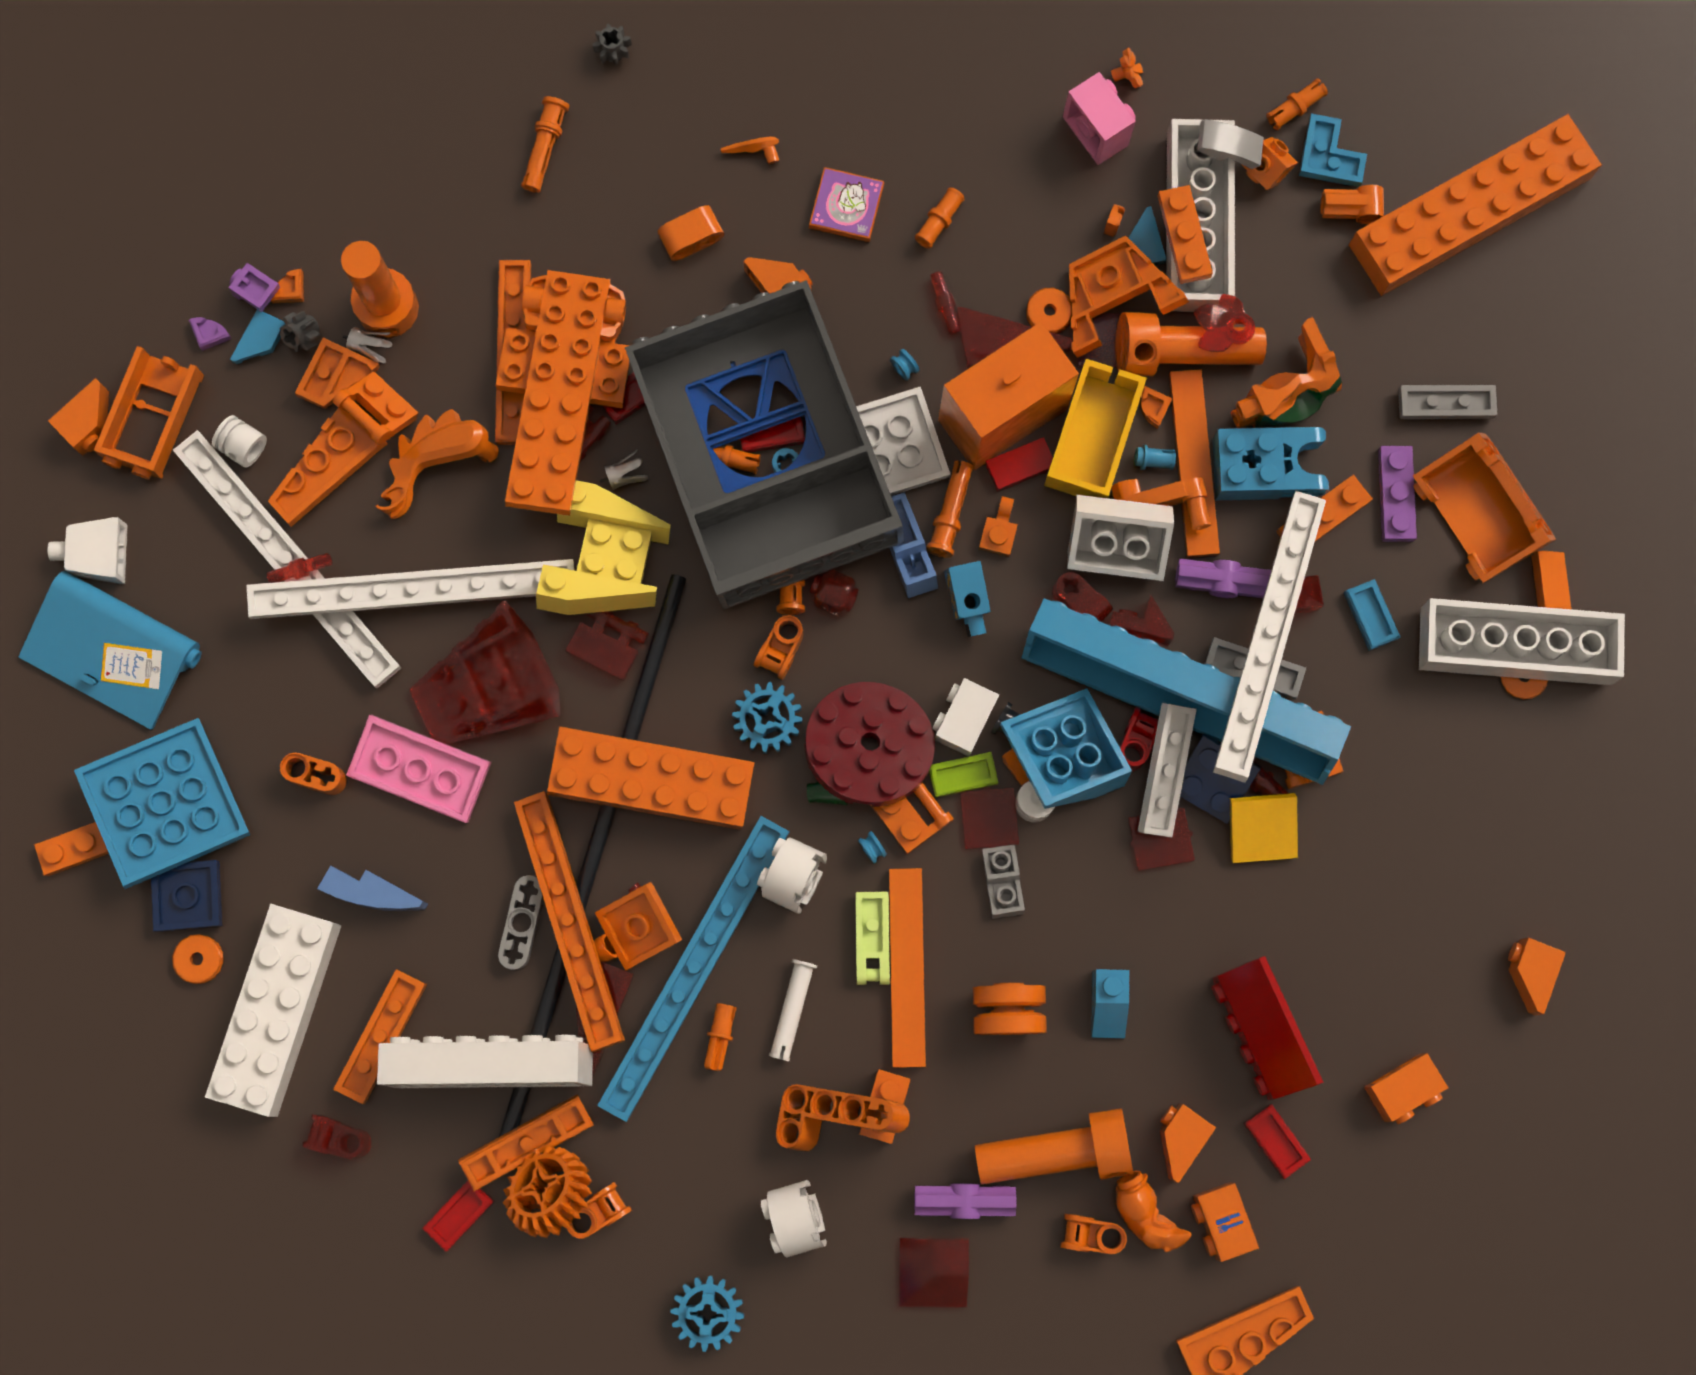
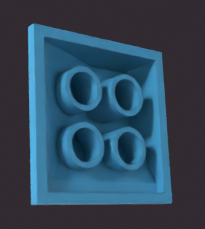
(1067, 750)

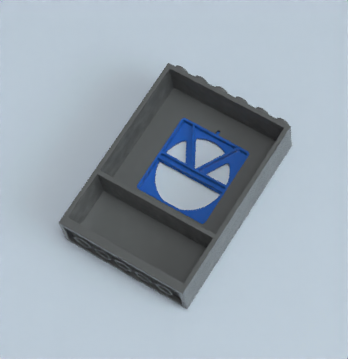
(794, 521)

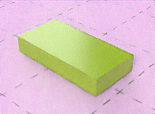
(963, 774)

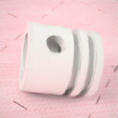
(239, 441)
(1029, 805)

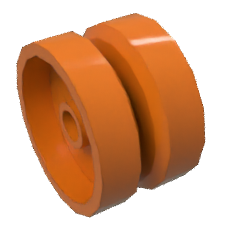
(1009, 1009)

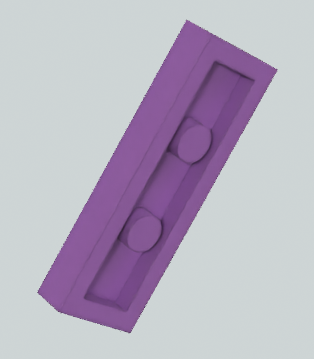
(1397, 494)

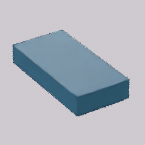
(1371, 615)

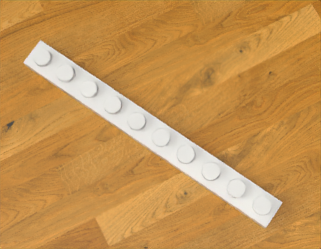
(279, 550)
(396, 589)
(1269, 637)

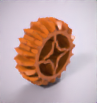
(540, 1188)

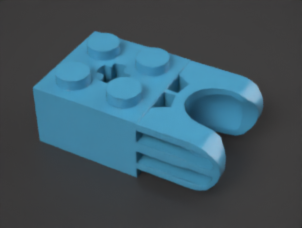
(1274, 462)

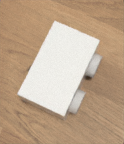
(965, 717)

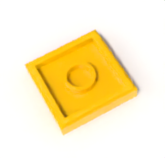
(1263, 828)

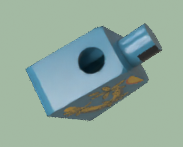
(968, 581)

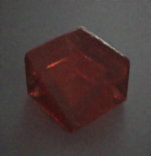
(1310, 595)

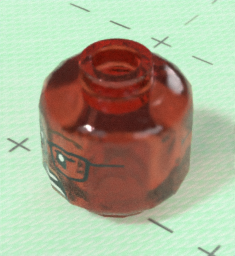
(834, 592)

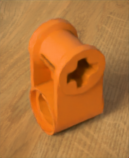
(780, 649)
(601, 1211)
(1090, 1235)

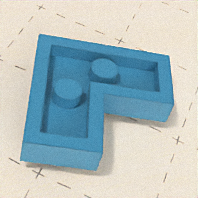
(1324, 160)

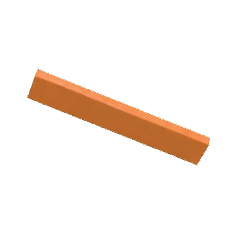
(512, 280)
(1193, 455)
(907, 968)

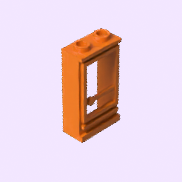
(160, 375)

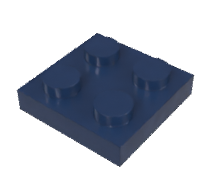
(1208, 789)
(187, 897)

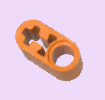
(690, 233)
(308, 778)

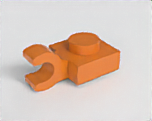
(999, 532)

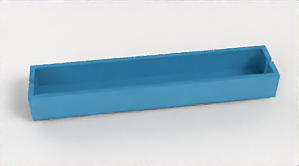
(1151, 675)

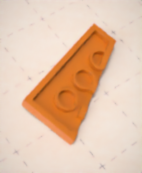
(326, 464)
(1246, 1336)

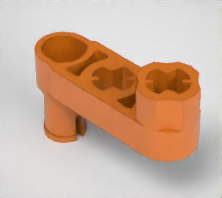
(1189, 491)

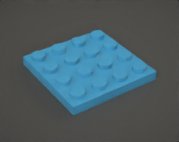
(161, 803)

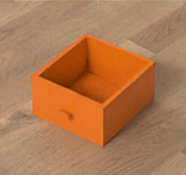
(1007, 395)

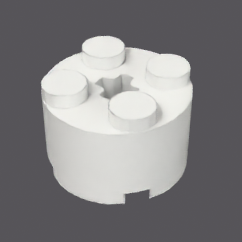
(792, 874)
(794, 1219)

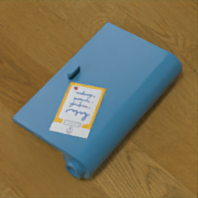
(124, 649)

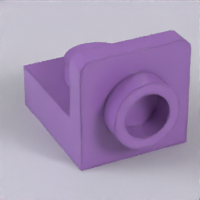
(253, 287)

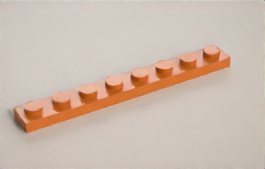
(569, 922)

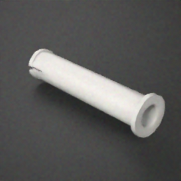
(792, 1009)

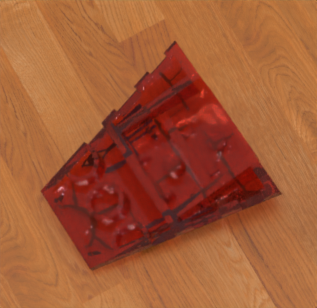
(488, 682)

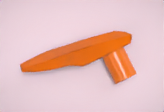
(764, 144)

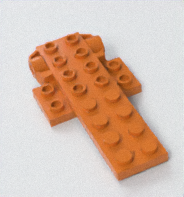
(562, 366)

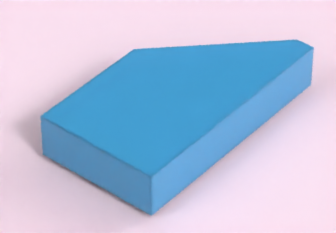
(1147, 238)
(259, 337)

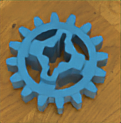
(773, 705)
(706, 1328)

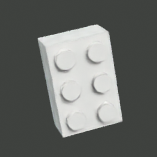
(1120, 537)

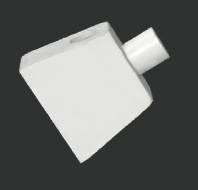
(93, 550)

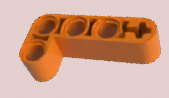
(845, 1108)

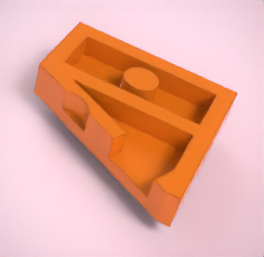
(331, 371)

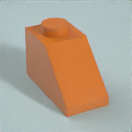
(773, 275)
(83, 417)
(1534, 972)
(1182, 1139)

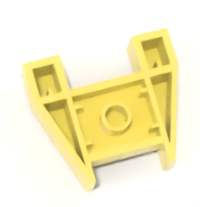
(610, 557)

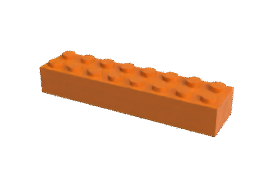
(1474, 204)

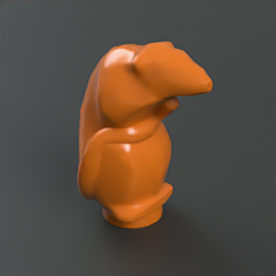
(1138, 1209)

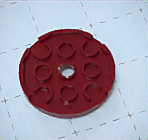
(861, 774)

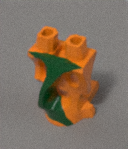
(1292, 396)

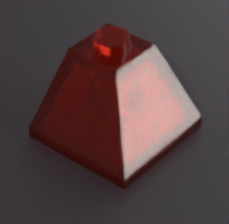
(934, 1272)

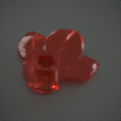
(1219, 324)

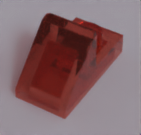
(1151, 626)

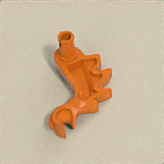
(433, 445)

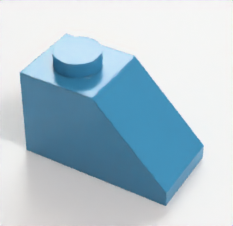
(1109, 1003)

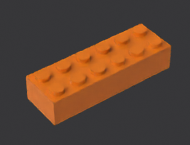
(650, 778)

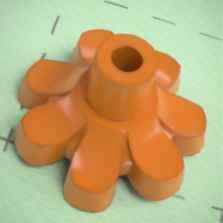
(1128, 69)

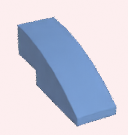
(911, 556)
(369, 891)

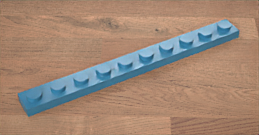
(691, 971)

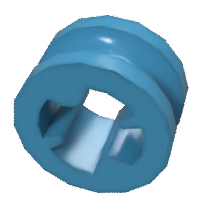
(904, 364)
(782, 454)
(872, 847)

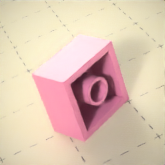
(1099, 117)

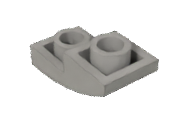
(1230, 141)
(1003, 881)

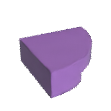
(208, 332)

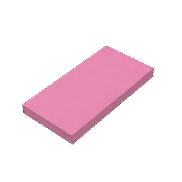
(418, 768)

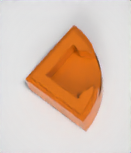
(1114, 220)
(291, 288)
(1154, 406)

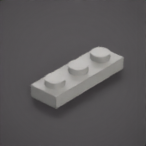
(1447, 401)
(1231, 658)

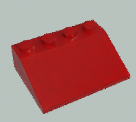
(1266, 1029)

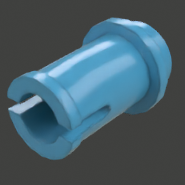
(1154, 458)

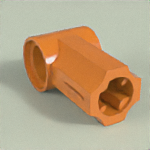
(1362, 204)

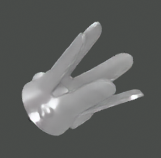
(359, 339)
(616, 471)

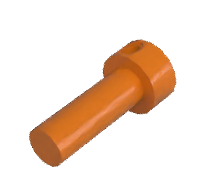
(379, 295)
(1145, 344)
(1098, 1146)

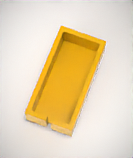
(1095, 431)

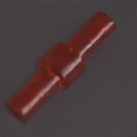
(945, 302)
(299, 568)

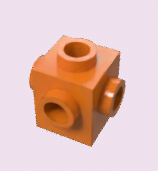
(1274, 166)

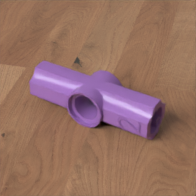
(1222, 578)
(965, 1201)

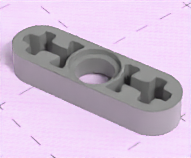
(506, 944)

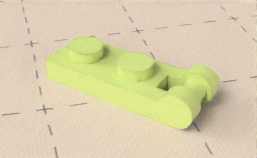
(872, 937)

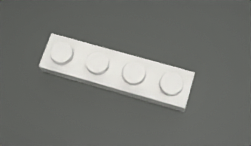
(1167, 770)

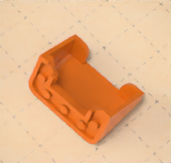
(1484, 507)

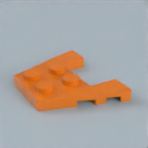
(1110, 279)

